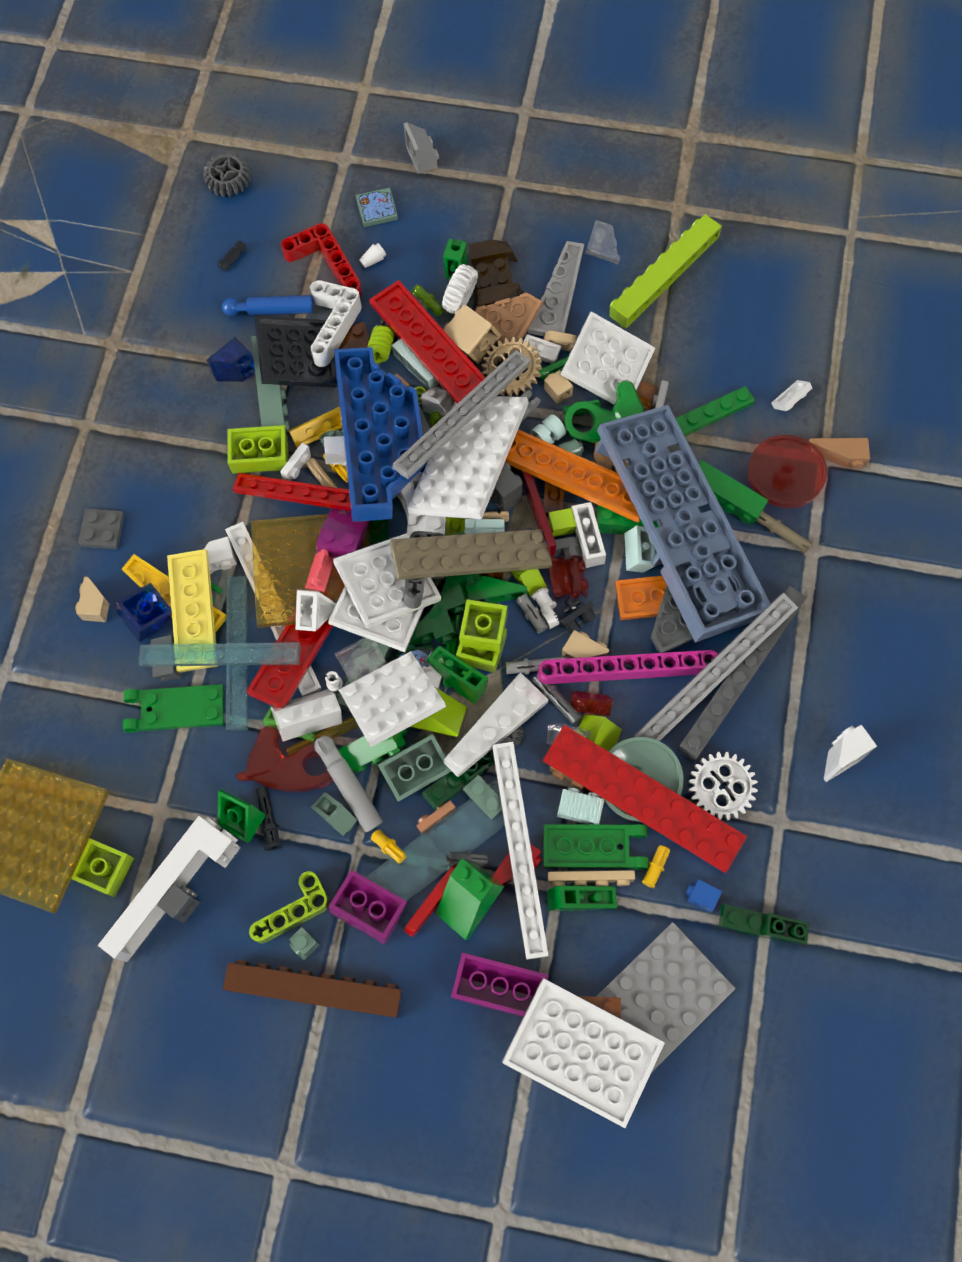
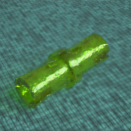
(428, 299)

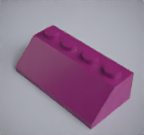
(495, 984)

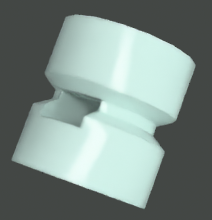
(549, 430)

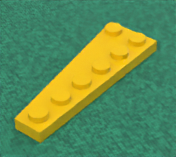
(144, 573)

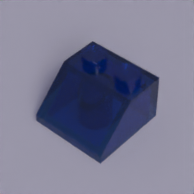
(232, 362)
(144, 611)

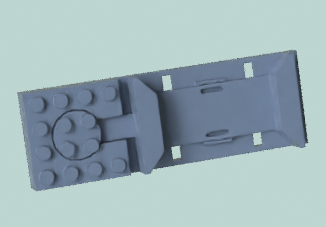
(698, 550)

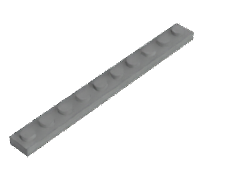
(461, 414)
(718, 668)

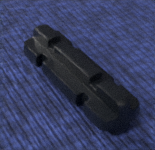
(232, 255)

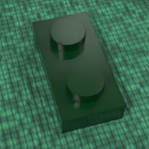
(378, 531)

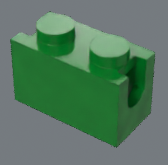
(454, 256)

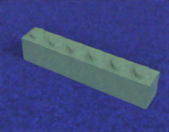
(269, 397)

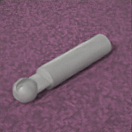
(347, 784)

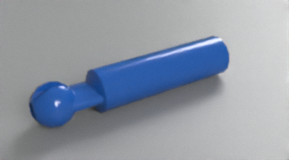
(270, 305)

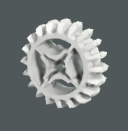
(460, 288)

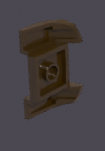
(494, 278)

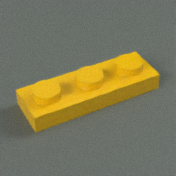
(316, 427)

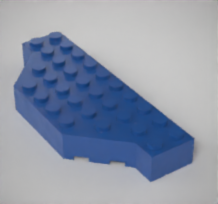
(378, 427)

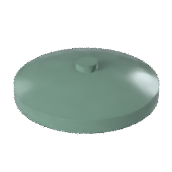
(653, 760)

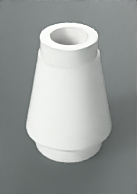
(372, 255)

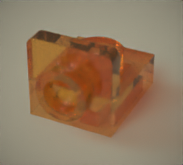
(646, 393)

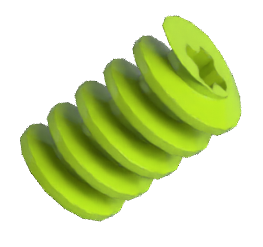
(381, 343)

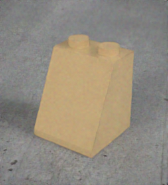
(472, 333)

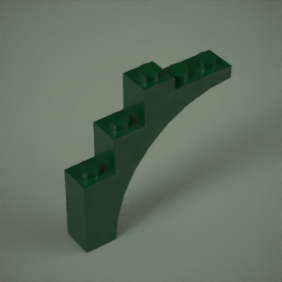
(440, 621)

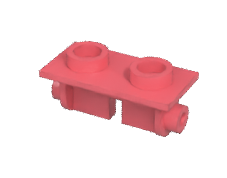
(320, 571)

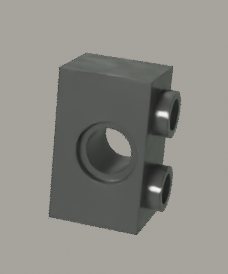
(179, 902)

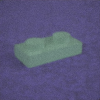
(484, 797)

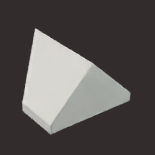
(436, 401)
(312, 609)

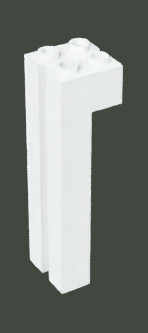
(178, 868)

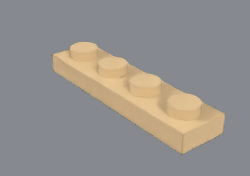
(600, 878)

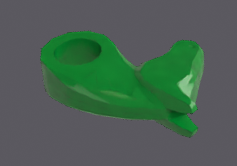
(626, 404)

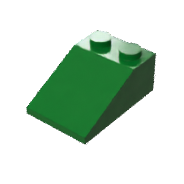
(467, 897)

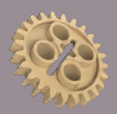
(527, 377)

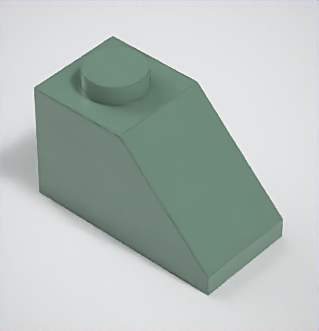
(334, 813)

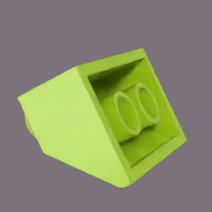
(257, 449)

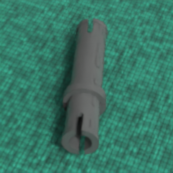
(555, 697)

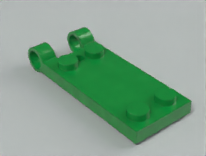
(176, 708)
(592, 846)

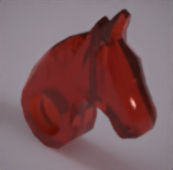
(270, 768)

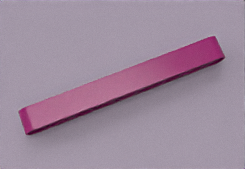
(619, 671)

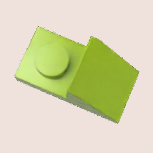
(531, 579)

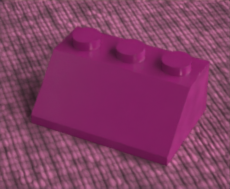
(367, 907)

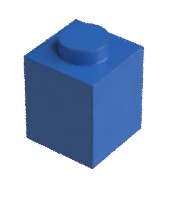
(703, 895)

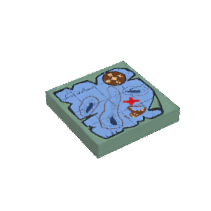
(376, 207)

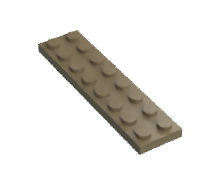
(469, 554)

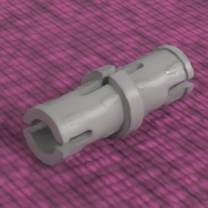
(532, 613)

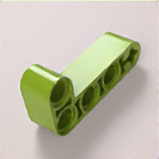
(288, 911)

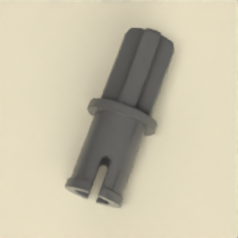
(455, 857)

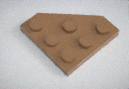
(512, 316)

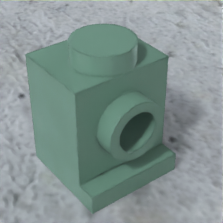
(303, 943)

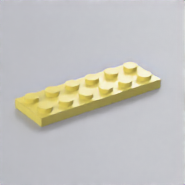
(191, 600)

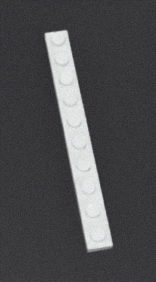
(242, 545)
(520, 851)

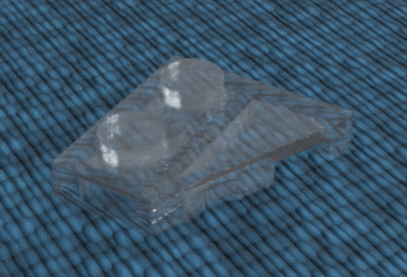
(602, 242)

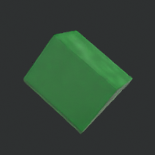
(238, 816)

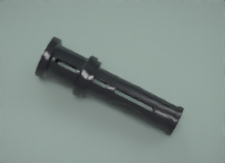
(272, 828)

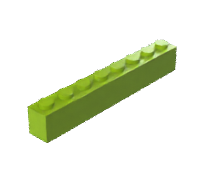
(664, 271)

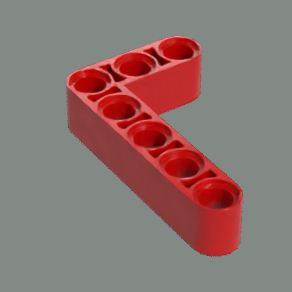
(321, 238)

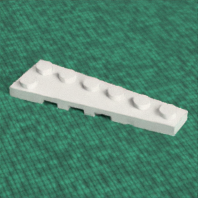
(503, 717)

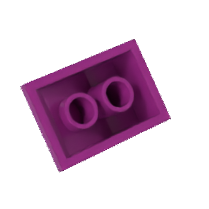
(340, 534)

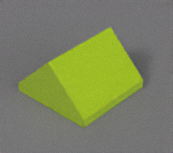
(602, 730)

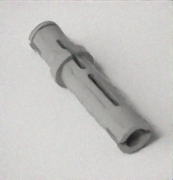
(516, 666)

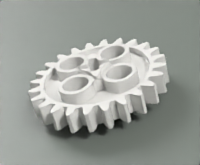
(737, 774)

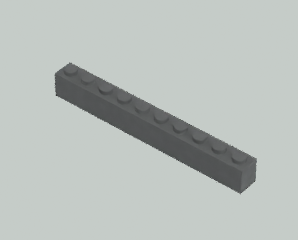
(732, 689)

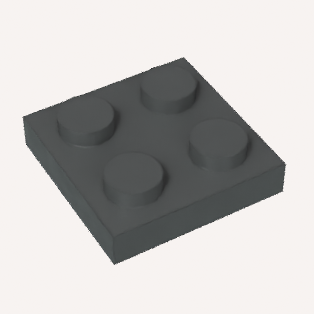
(101, 529)

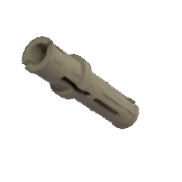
(783, 531)

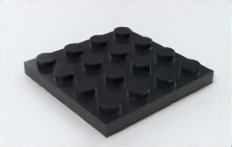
(287, 354)

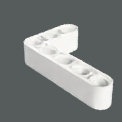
(345, 307)

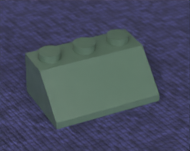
(414, 767)

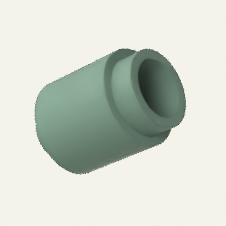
(573, 446)

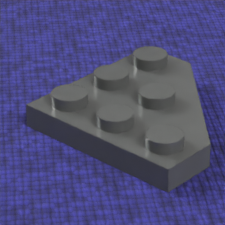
(669, 626)

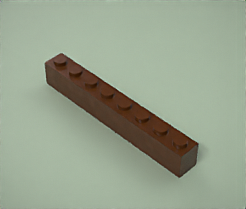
(313, 990)

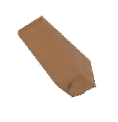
(844, 451)

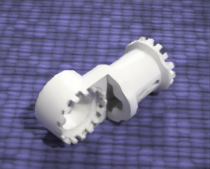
(547, 606)

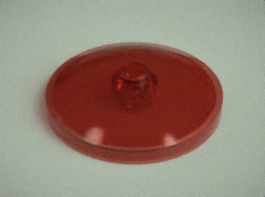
(787, 471)

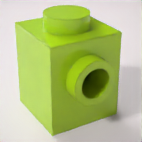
(562, 522)

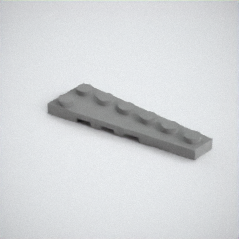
(559, 292)

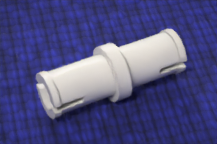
(333, 682)

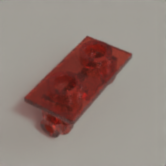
(559, 577)
(579, 584)
(599, 705)

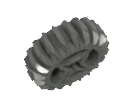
(227, 174)

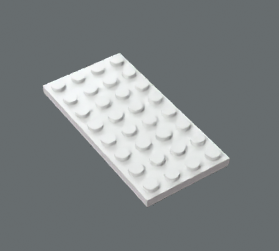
(468, 466)

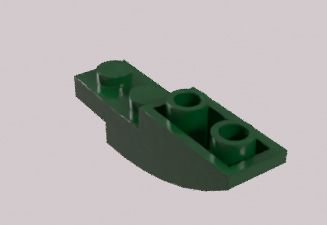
(451, 786)
(764, 925)

